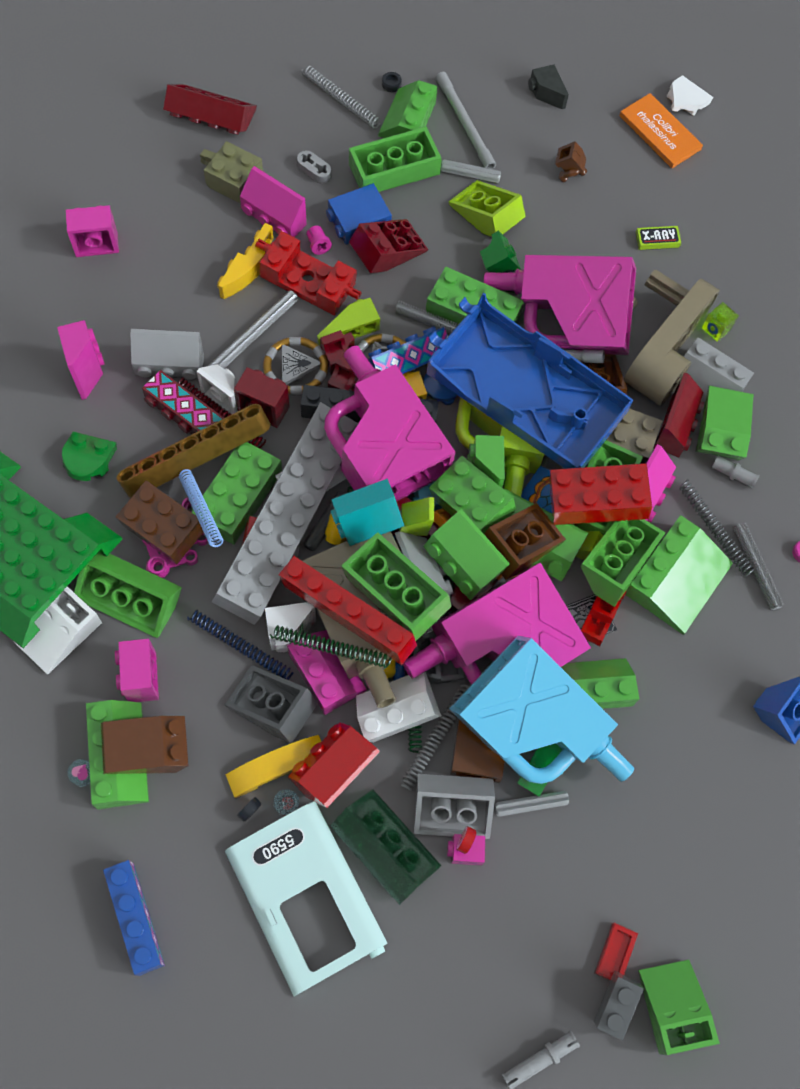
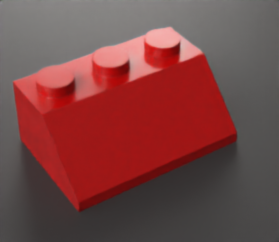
(333, 764)

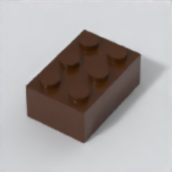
(160, 522)

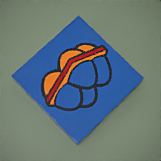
(539, 489)

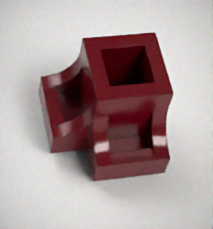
(334, 346)
(343, 376)

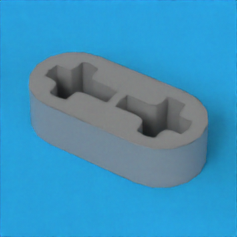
(316, 164)

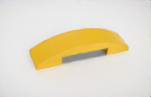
(269, 766)

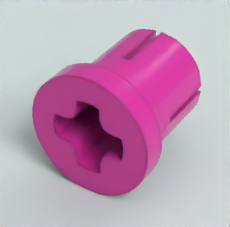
(319, 241)

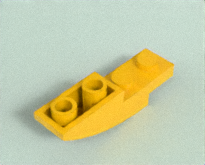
(245, 267)

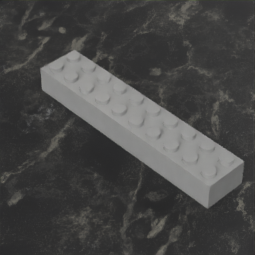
(282, 520)

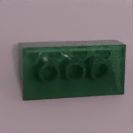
(385, 846)

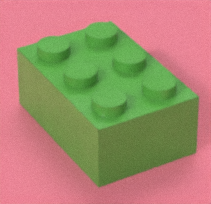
(474, 492)

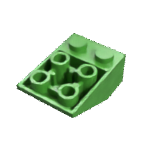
(677, 1008)

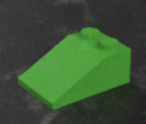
(726, 423)

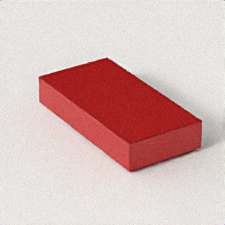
(616, 951)

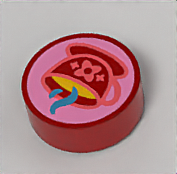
(466, 840)

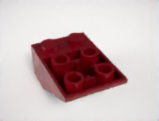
(386, 244)

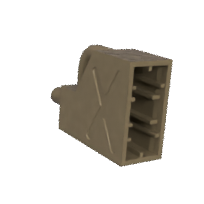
(329, 565)

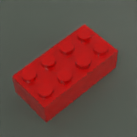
(600, 494)

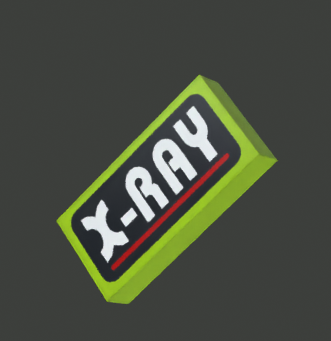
(658, 237)

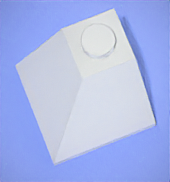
(219, 386)

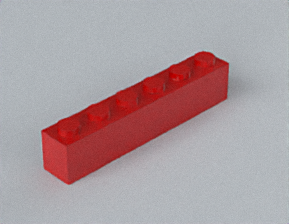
(348, 610)

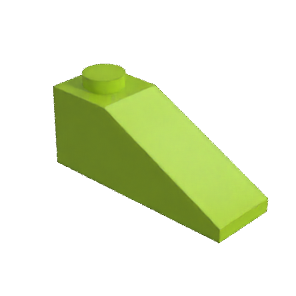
(358, 318)

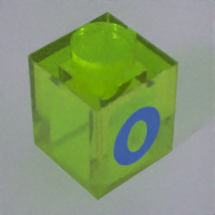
(720, 321)

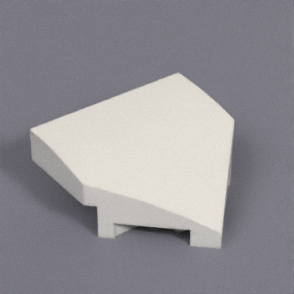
(687, 96)

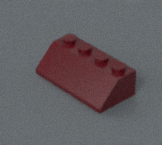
(208, 107)

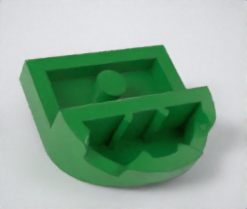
(87, 456)

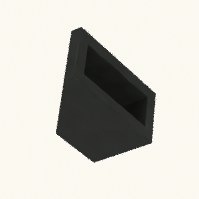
(548, 86)

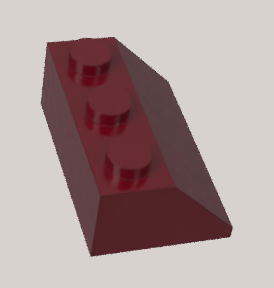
(681, 417)

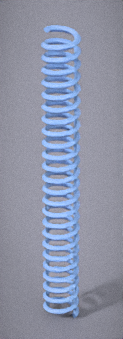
(189, 486)

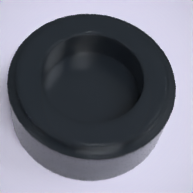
(391, 81)
(249, 809)

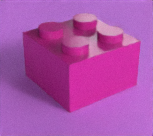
(92, 231)
(137, 670)

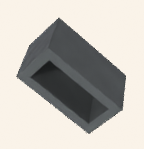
(618, 1005)

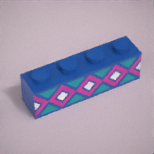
(408, 355)
(133, 918)

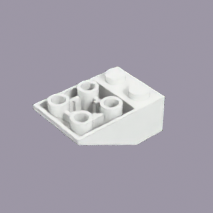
(62, 629)

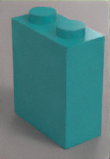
(366, 512)

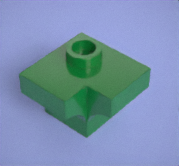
(499, 255)

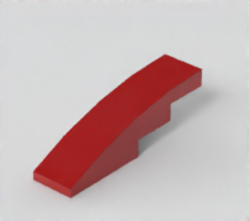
(599, 620)

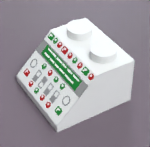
(294, 616)

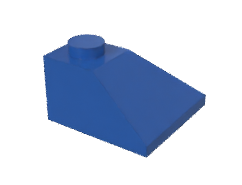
(780, 709)

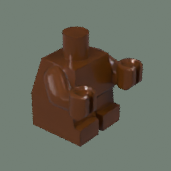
(571, 160)

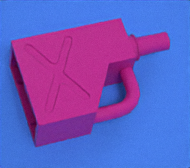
(586, 294)
(394, 433)
(486, 626)

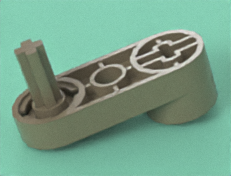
(658, 364)

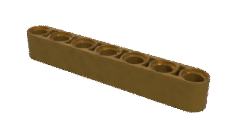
(195, 449)

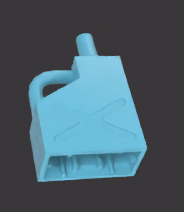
(533, 703)

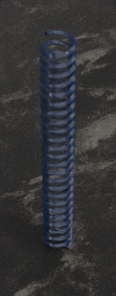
(242, 644)

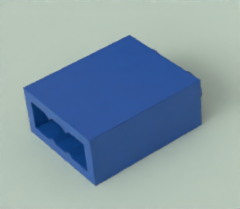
(356, 207)

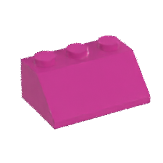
(273, 203)
(82, 356)
(660, 476)
(325, 675)

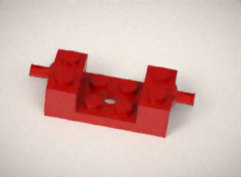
(287, 265)

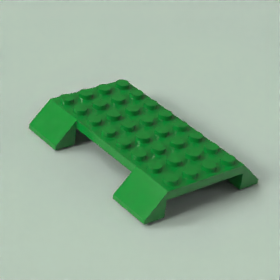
(39, 554)

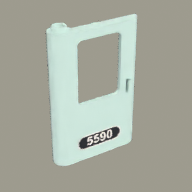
(283, 863)

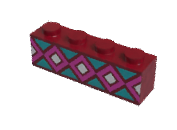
(178, 404)

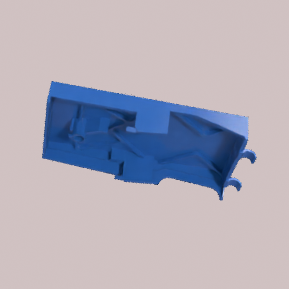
(527, 385)

